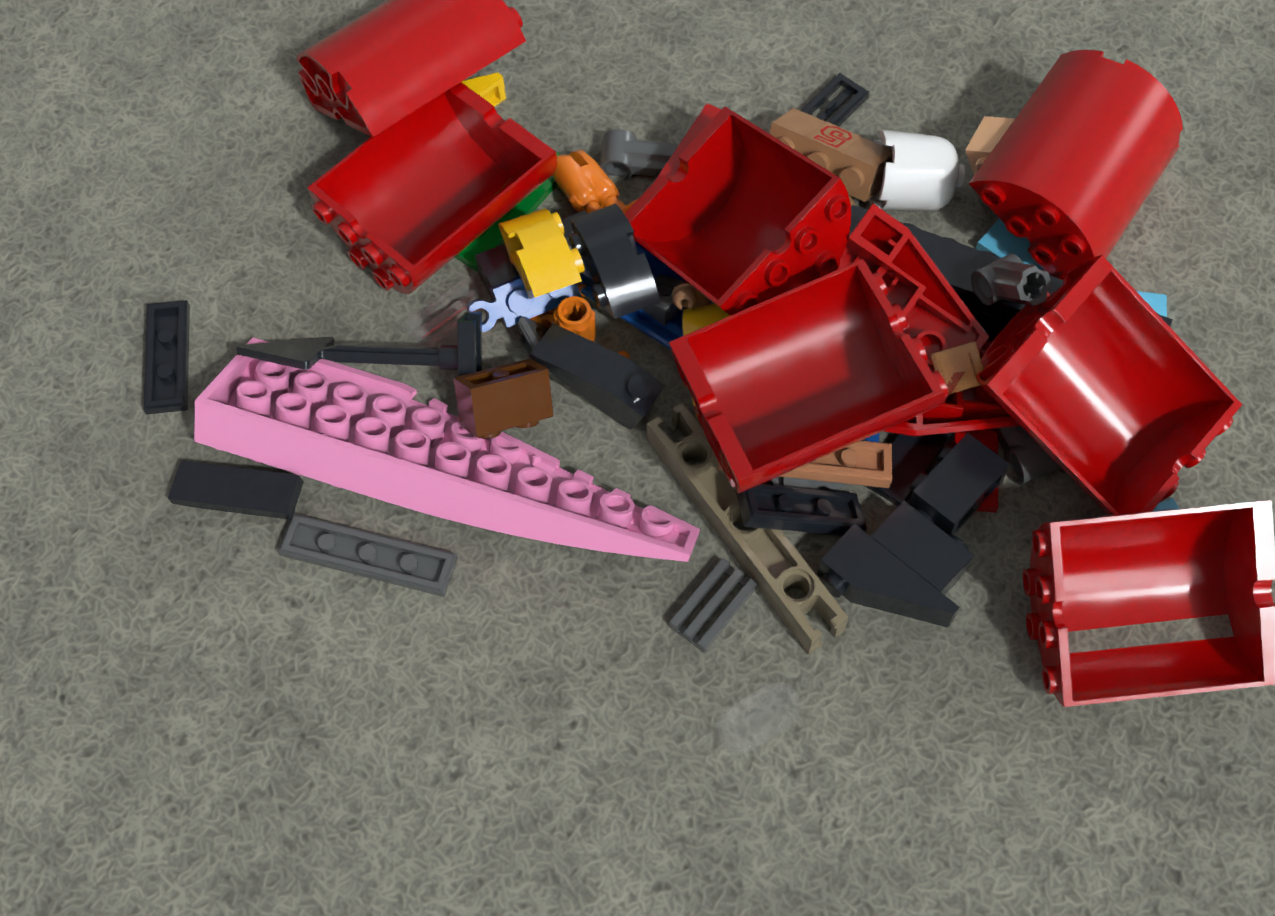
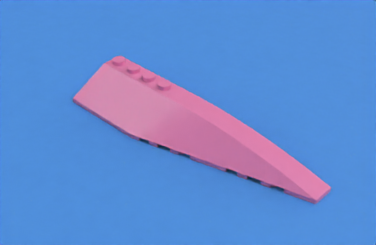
(384, 445)

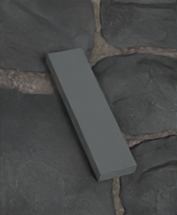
(368, 555)

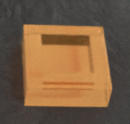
(958, 366)

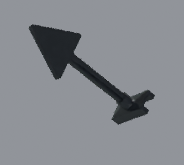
(304, 353)

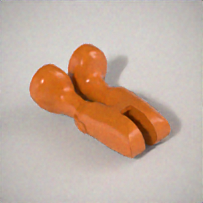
(586, 183)

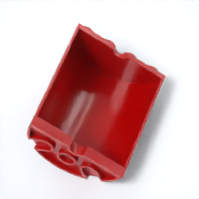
(404, 57)
(1080, 158)
(429, 186)
(744, 215)
(805, 375)
(1107, 389)
(1151, 572)

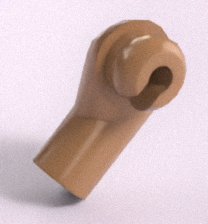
(688, 297)

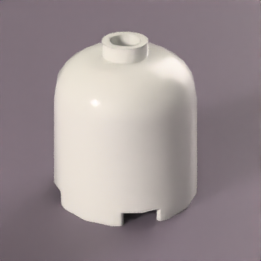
(921, 173)

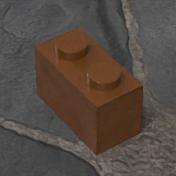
(503, 398)

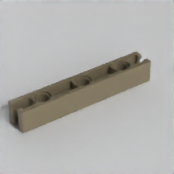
(761, 552)

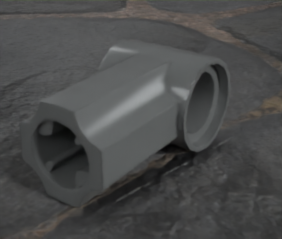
(626, 155)
(1010, 281)
(1025, 454)

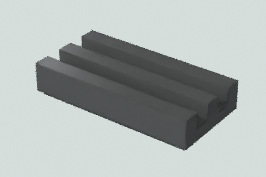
(735, 576)

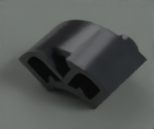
(619, 273)

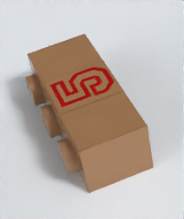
(843, 153)

